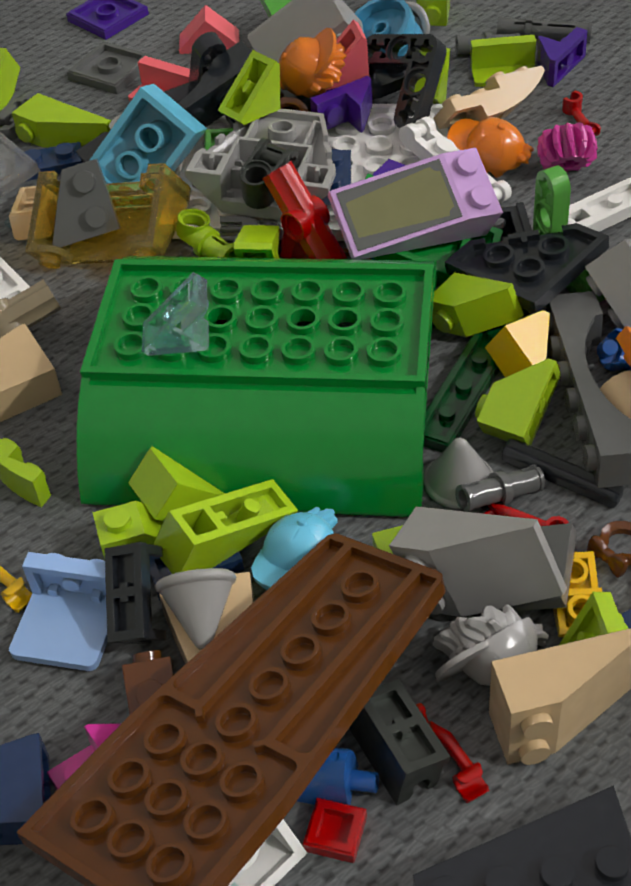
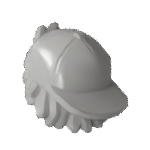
(480, 640)

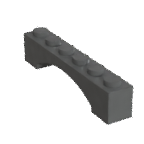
(605, 431)

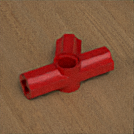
(303, 217)

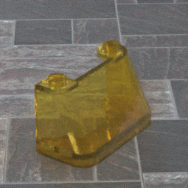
(144, 210)

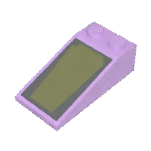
(417, 205)

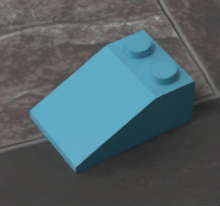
(146, 133)

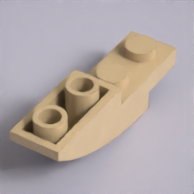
(496, 99)

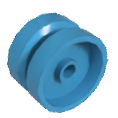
(388, 18)

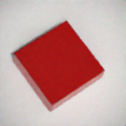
(335, 830)

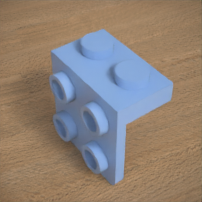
(65, 613)

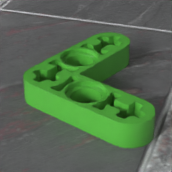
(552, 212)

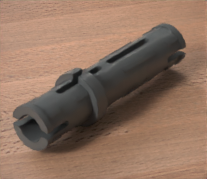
(551, 29)

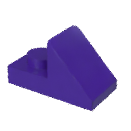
(562, 56)
(346, 104)

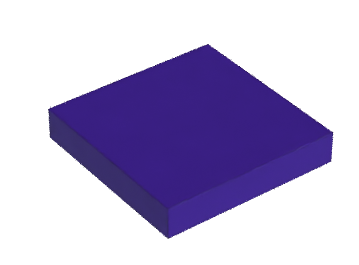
(107, 16)

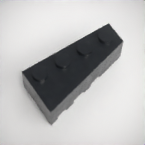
(568, 847)

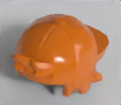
(312, 64)
(496, 141)

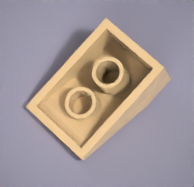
(555, 693)

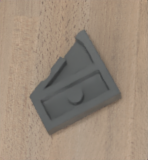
(83, 205)

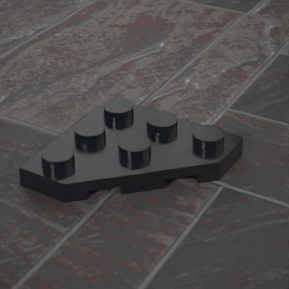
(532, 262)

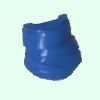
(611, 353)

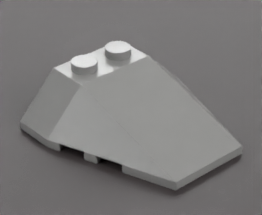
(218, 168)

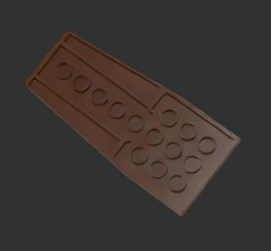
(239, 728)

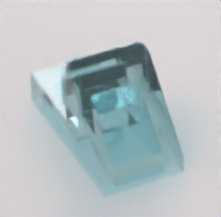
(179, 321)

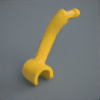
(16, 593)

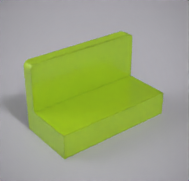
(500, 54)

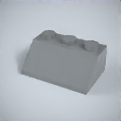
(297, 20)

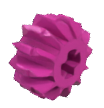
(567, 146)

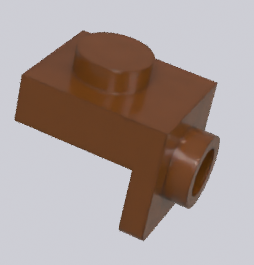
(145, 676)

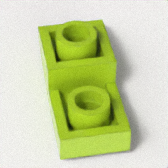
(22, 478)

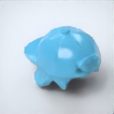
(289, 542)

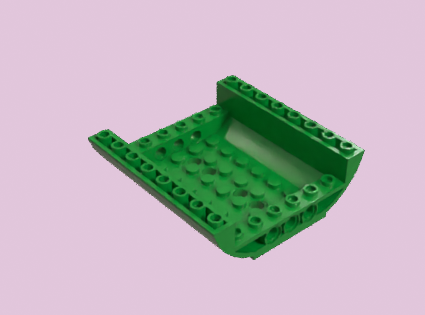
(309, 405)

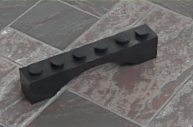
(204, 98)

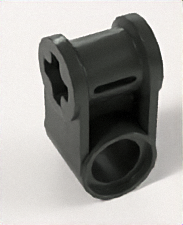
(261, 162)

